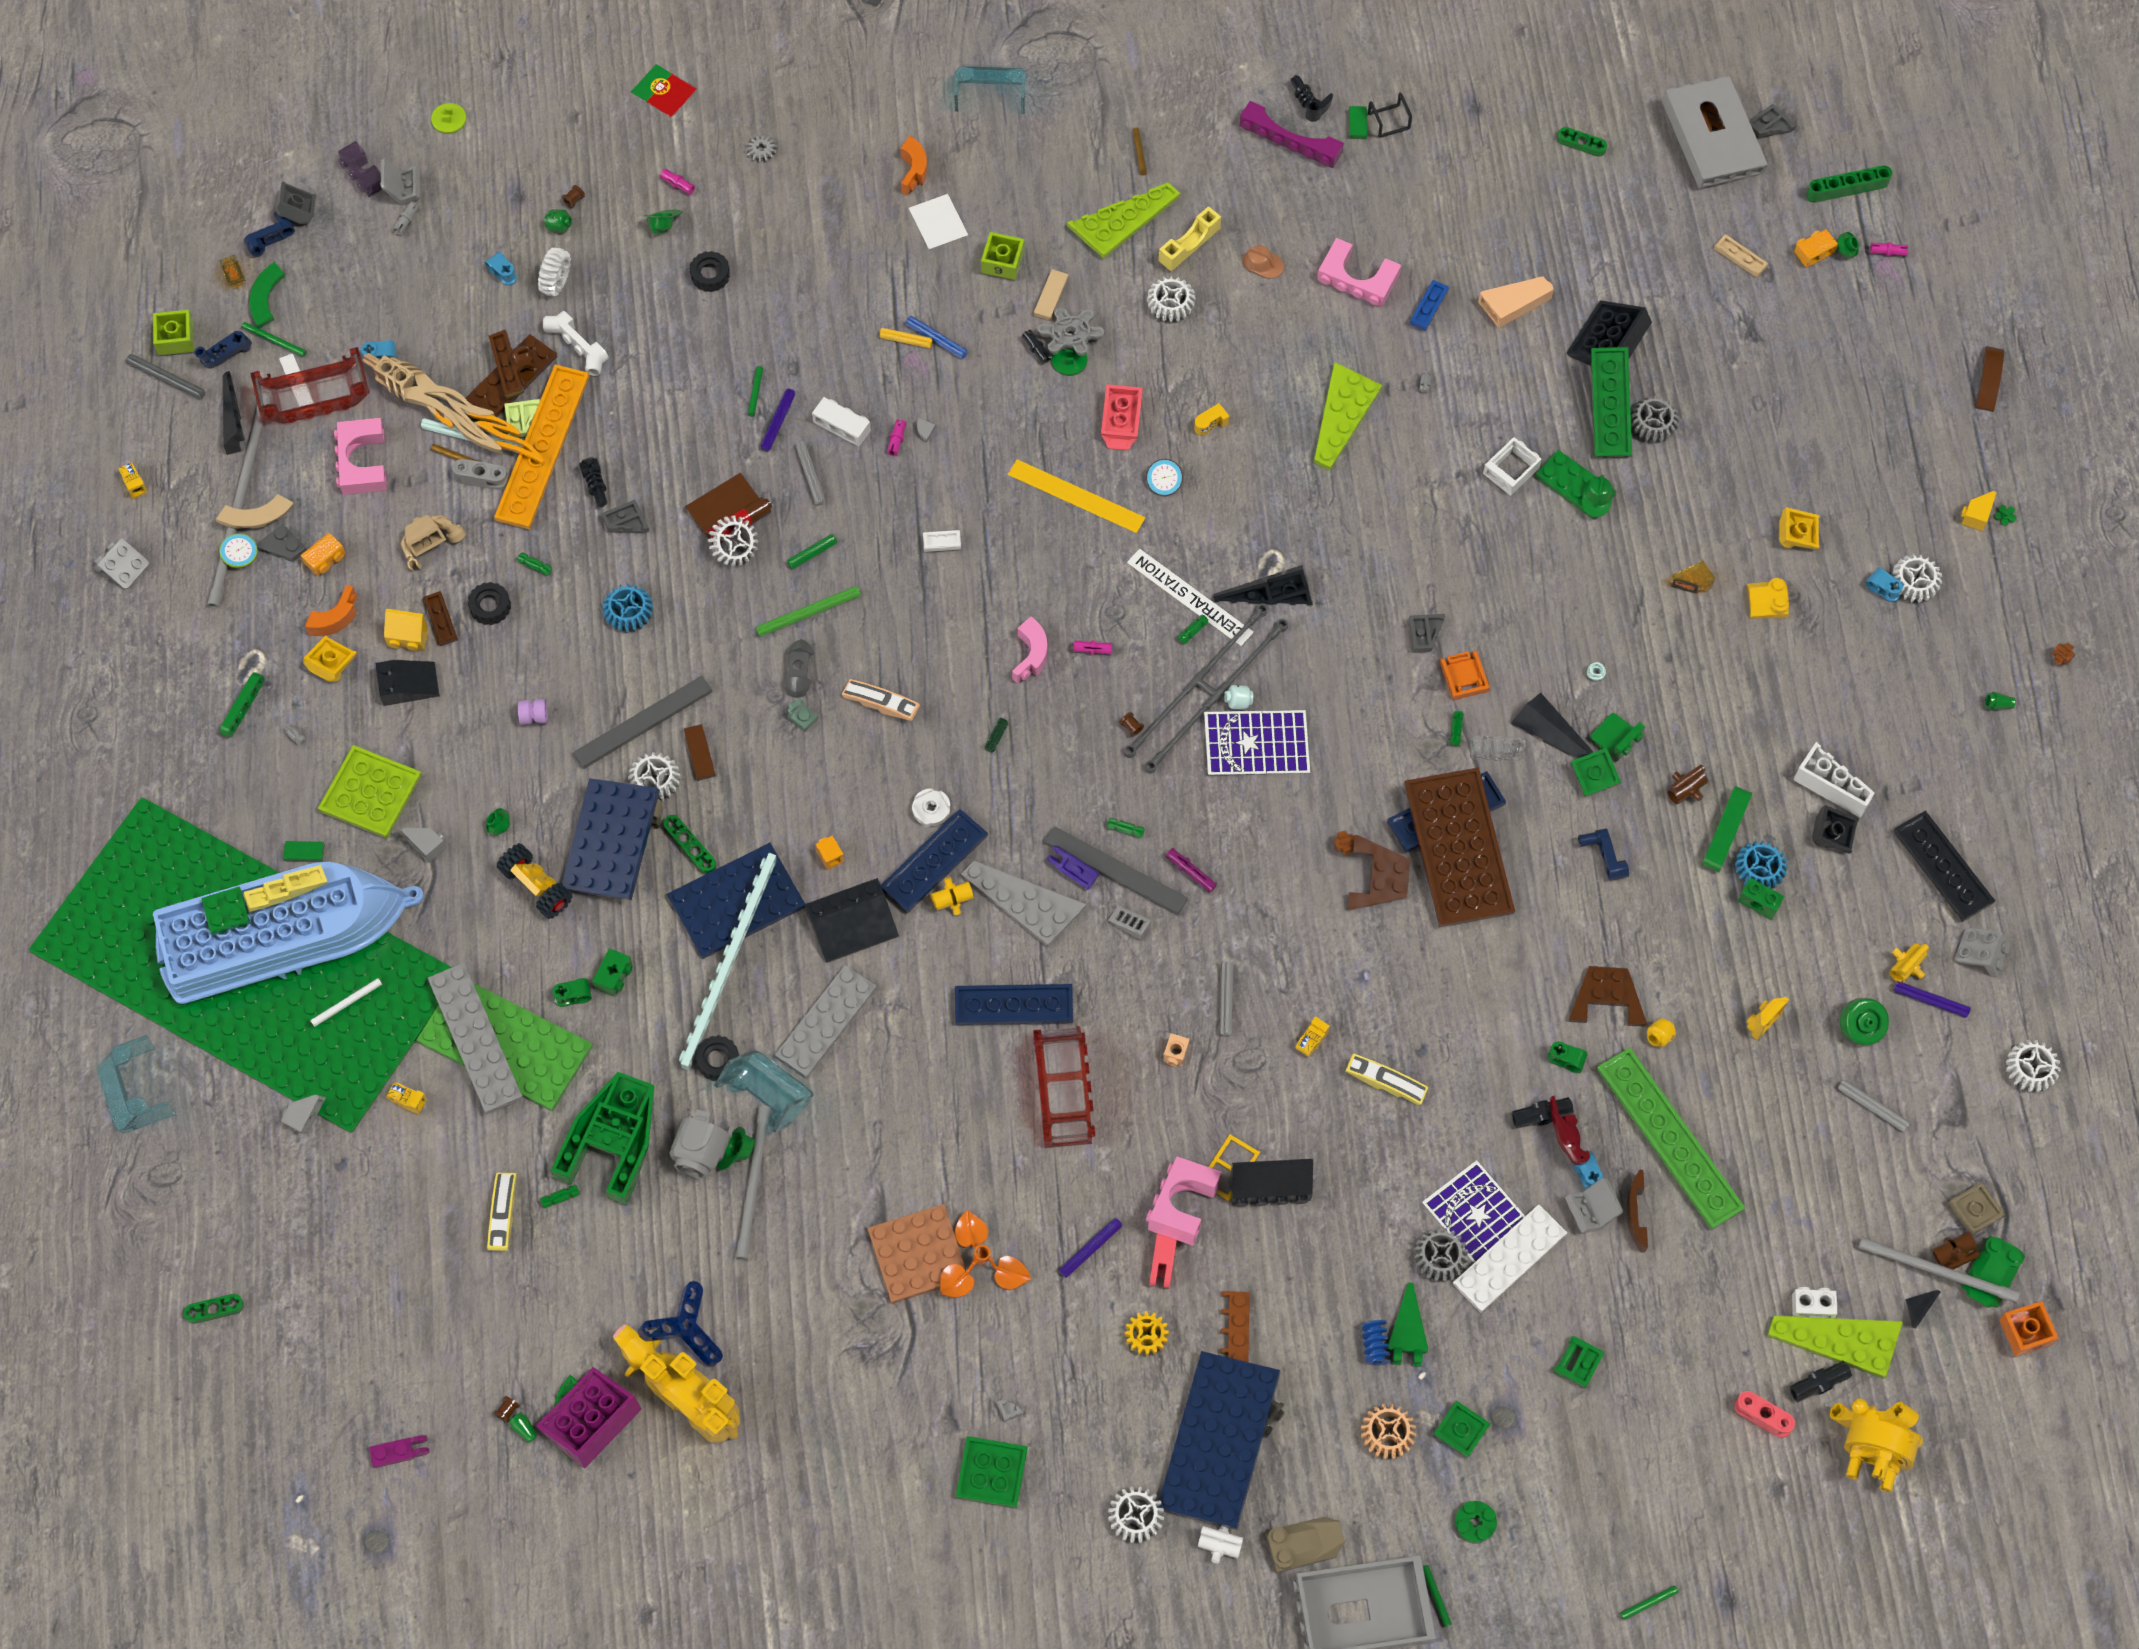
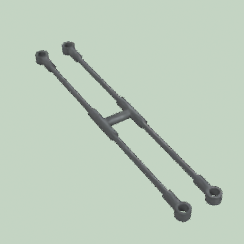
(1215, 694)

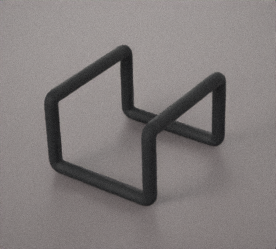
(1375, 111)

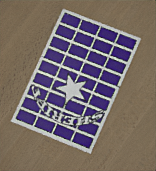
(1257, 742)
(1474, 1209)

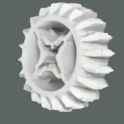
(554, 271)
(1169, 305)
(736, 535)
(1927, 583)
(667, 770)
(2046, 1065)
(1128, 1519)

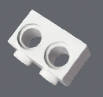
(1815, 1308)

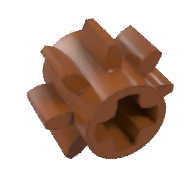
(2063, 653)
(1343, 842)

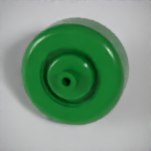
(1864, 1021)

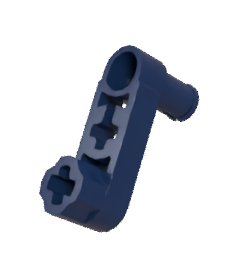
(260, 239)
(233, 343)
(1601, 837)

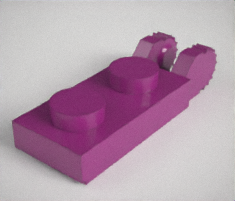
(397, 1451)

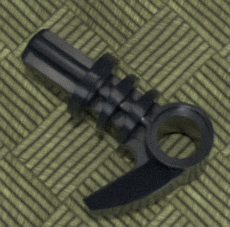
(1313, 106)
(592, 474)

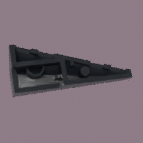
(231, 417)
(1283, 587)
(1546, 722)

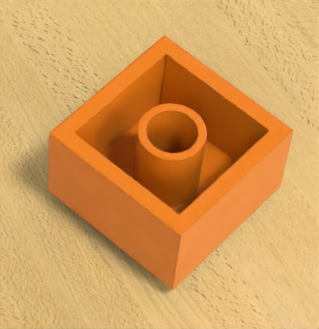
(2028, 1329)

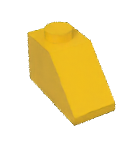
(1978, 511)

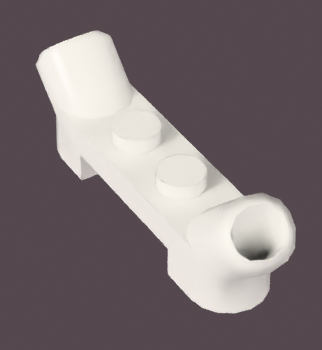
(564, 325)

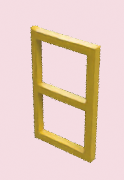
(1216, 1160)

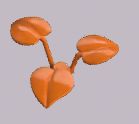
(973, 1231)

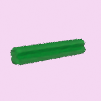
(812, 551)

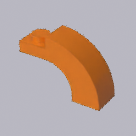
(915, 155)
(335, 619)

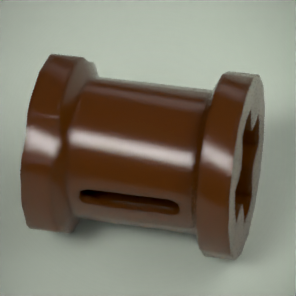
(573, 196)
(1131, 724)
(506, 1409)

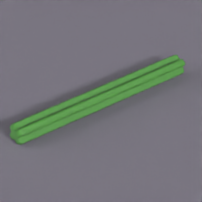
(808, 611)

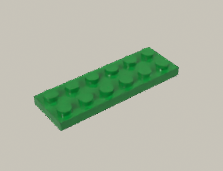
(1611, 402)

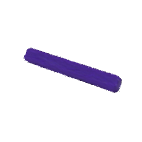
(777, 420)
(1932, 999)
(1093, 1245)

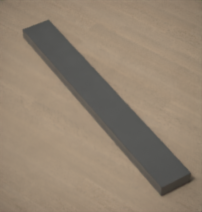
(642, 722)
(1118, 871)

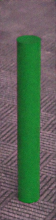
(755, 391)
(1436, 1596)
(1648, 1602)

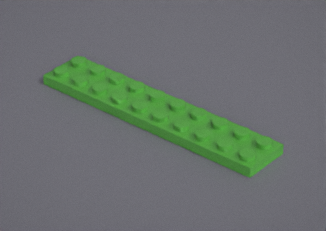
(1671, 1138)

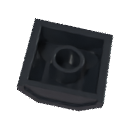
(1834, 829)

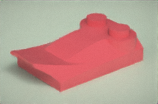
(1121, 416)

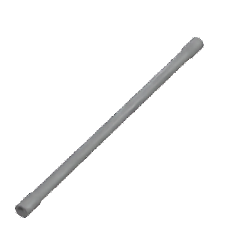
(216, 591)

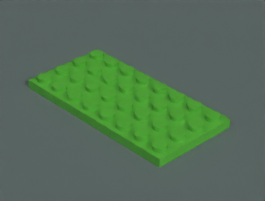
(536, 1050)

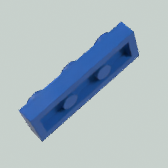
(1429, 305)

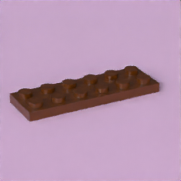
(490, 392)

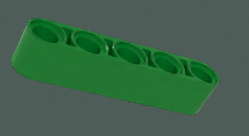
(1849, 183)
(1727, 829)

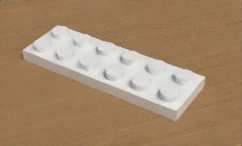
(1509, 1258)

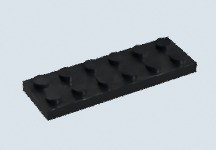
(1944, 866)

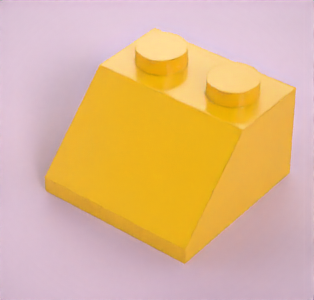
(405, 630)

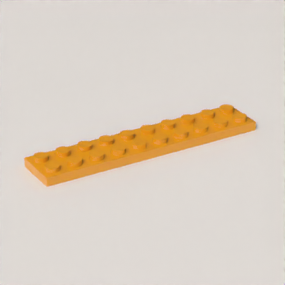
(547, 436)

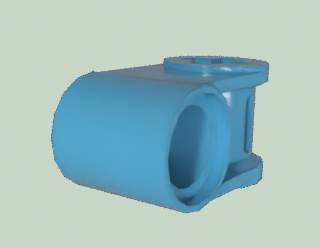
(502, 269)
(380, 349)
(1883, 584)
(1589, 1171)

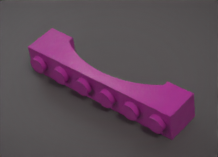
(1323, 150)

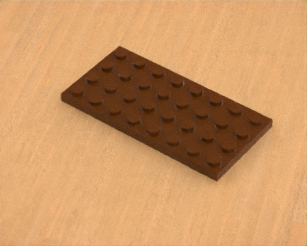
(1459, 847)

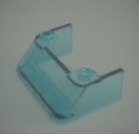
(990, 75)
(768, 1084)
(125, 1112)

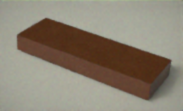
(440, 618)
(699, 752)

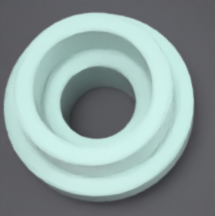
(1596, 667)

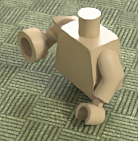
(425, 534)

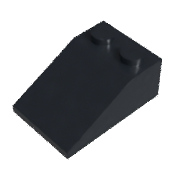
(406, 681)

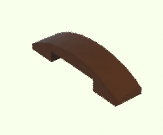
(1990, 378)
(1638, 1233)

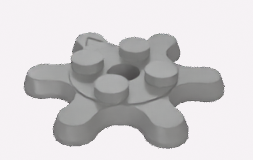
(1078, 324)

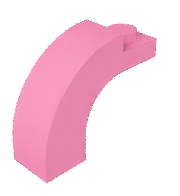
(1035, 638)

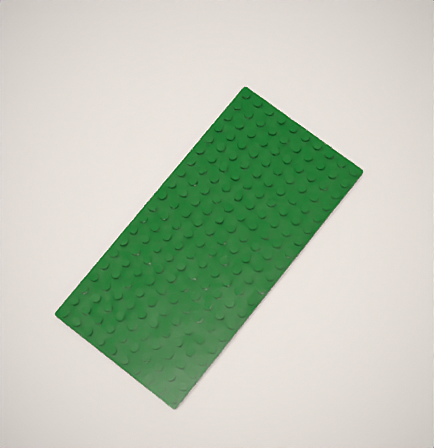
(263, 1028)

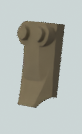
(1304, 1543)

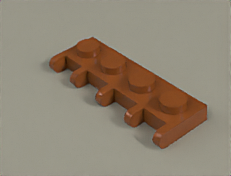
(1238, 1325)

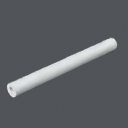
(346, 1002)

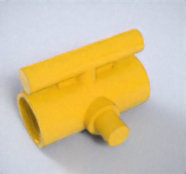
(952, 896)
(1909, 962)

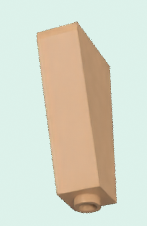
(1514, 300)

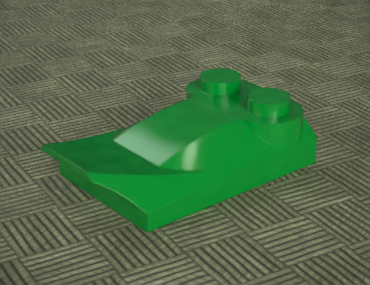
(1996, 1265)

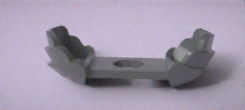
(797, 682)

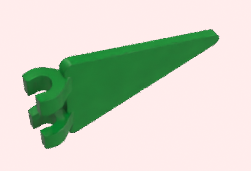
(1408, 1330)

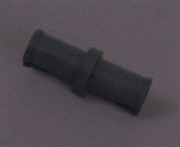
(1036, 346)

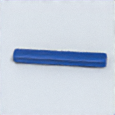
(936, 337)

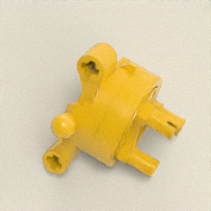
(1879, 1439)

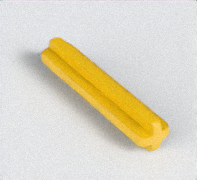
(904, 337)

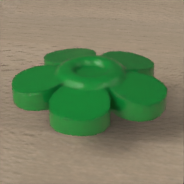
(2006, 515)

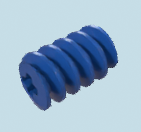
(1374, 1342)

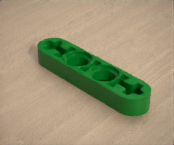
(242, 705)
(692, 843)

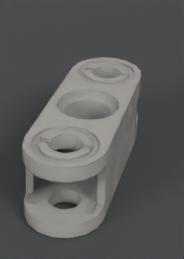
(493, 475)

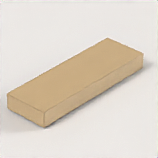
(1741, 256)
(1051, 294)

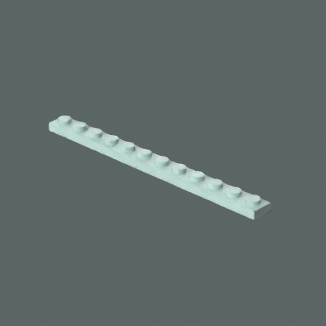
(724, 969)

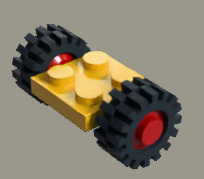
(552, 896)

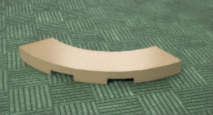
(255, 517)

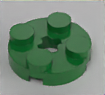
(1465, 1527)

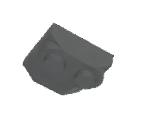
(295, 204)

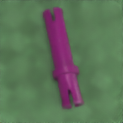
(1196, 874)

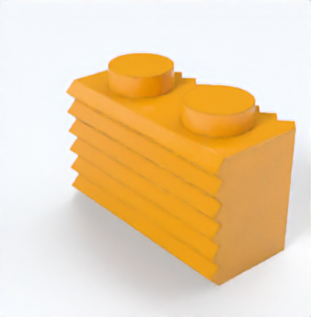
(1815, 247)
(323, 554)

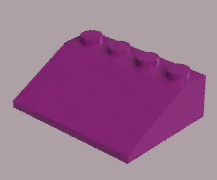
(589, 1417)

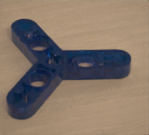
(677, 1328)

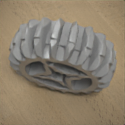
(1653, 425)
(1446, 1261)

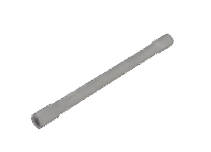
(744, 1241)
(2000, 1291)

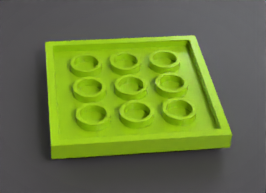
(369, 791)

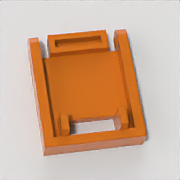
(1464, 672)

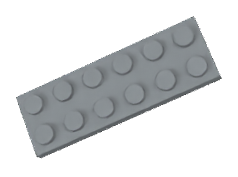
(825, 1021)

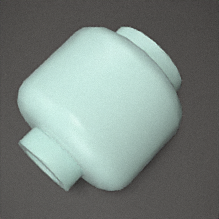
(1238, 697)

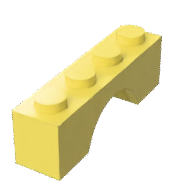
(1203, 228)

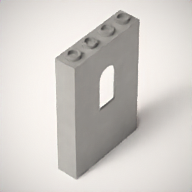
(1718, 154)
(1395, 1602)

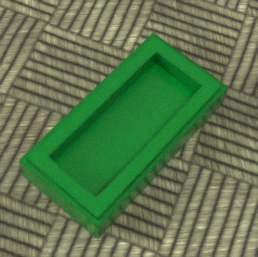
(1357, 122)
(303, 851)

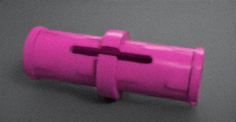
(677, 181)
(1888, 249)
(896, 437)
(1084, 646)

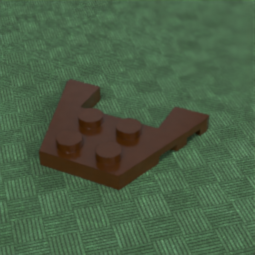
(1388, 875)
(1608, 987)

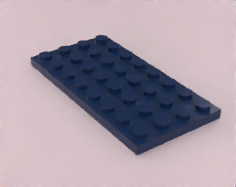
(1219, 1440)

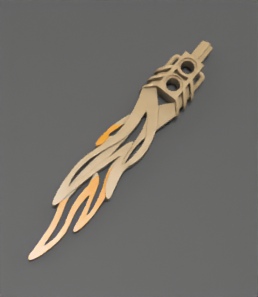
(461, 410)

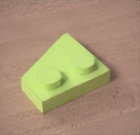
(521, 415)

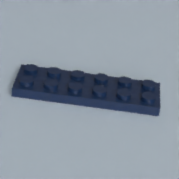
(1403, 825)
(934, 860)
(1013, 1004)

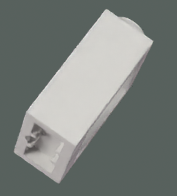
(1501, 478)

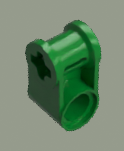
(574, 992)
(1568, 1058)

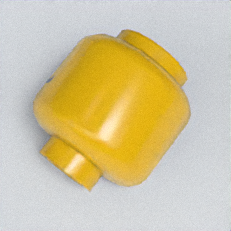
(1661, 1032)

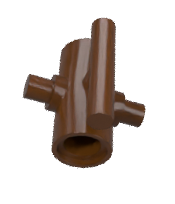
(1688, 785)
(1956, 1251)

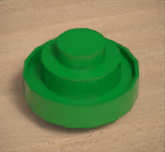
(1848, 245)
(497, 822)

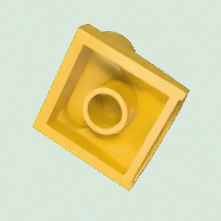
(1799, 529)
(1768, 599)
(328, 659)
(1768, 1014)

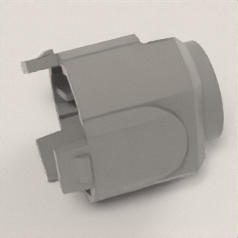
(699, 1145)

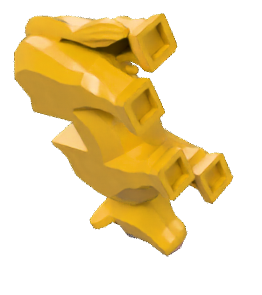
(681, 1386)

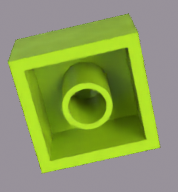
(1002, 255)
(173, 332)

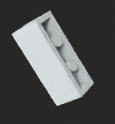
(841, 421)

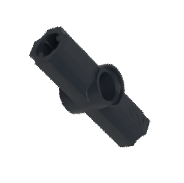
(1540, 1113)
(1820, 1381)

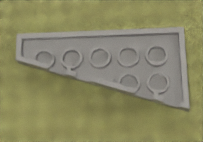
(1033, 907)

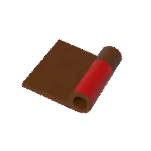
(729, 499)

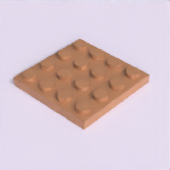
(915, 1252)

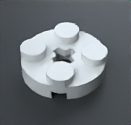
(927, 817)

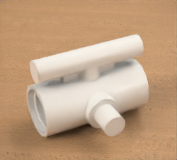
(1220, 1543)

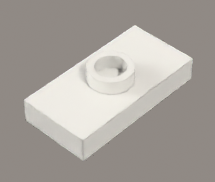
(942, 540)

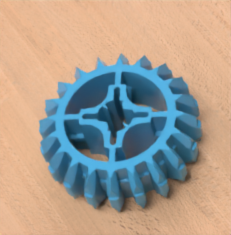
(631, 613)
(1756, 854)

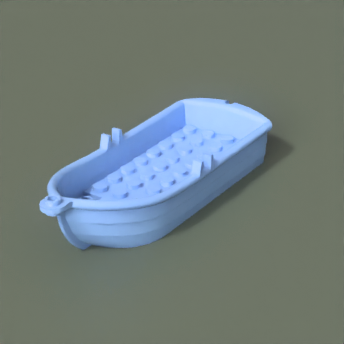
(282, 938)

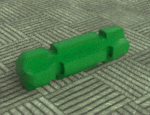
(534, 564)
(1193, 629)
(1456, 729)
(1125, 827)
(560, 1196)

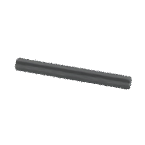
(165, 376)

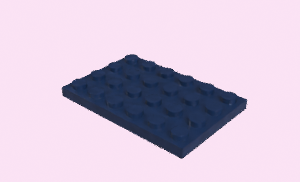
(610, 838)
(713, 902)

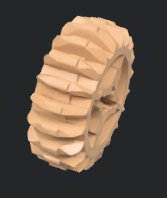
(1377, 1444)

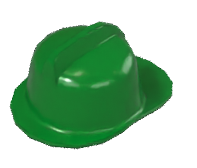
(662, 221)
(1597, 496)
(738, 1148)

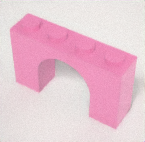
(1372, 290)
(351, 436)
(1182, 1176)

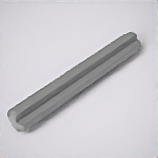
(810, 473)
(1226, 999)
(1873, 1105)

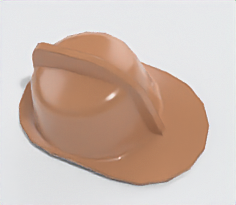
(1263, 262)

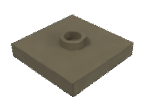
(1976, 1209)

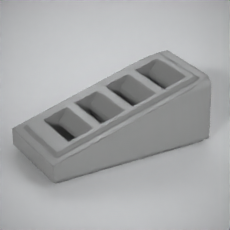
(1139, 934)

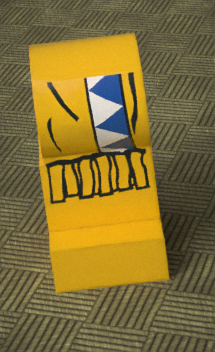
(1210, 419)
(132, 480)
(1313, 1037)
(406, 1098)

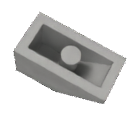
(425, 842)
(303, 1112)

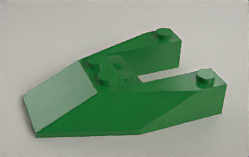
(615, 1123)

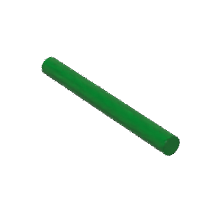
(276, 340)

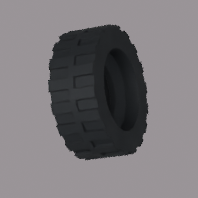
(709, 284)
(496, 615)
(706, 1048)

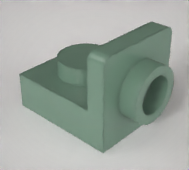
(801, 715)

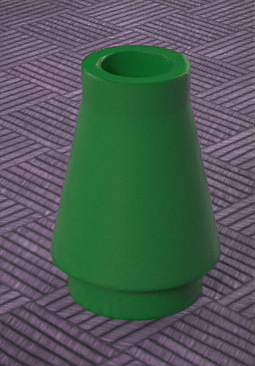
(1999, 701)
(523, 1427)

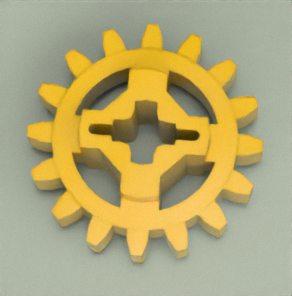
(1141, 1327)

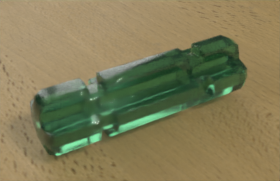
(996, 735)

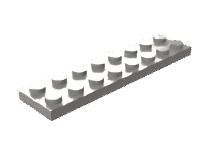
(475, 1038)

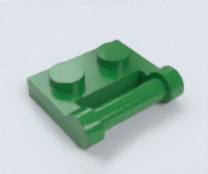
(1585, 1364)

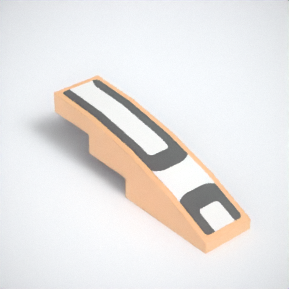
(881, 699)

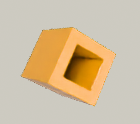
(829, 852)

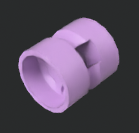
(532, 712)

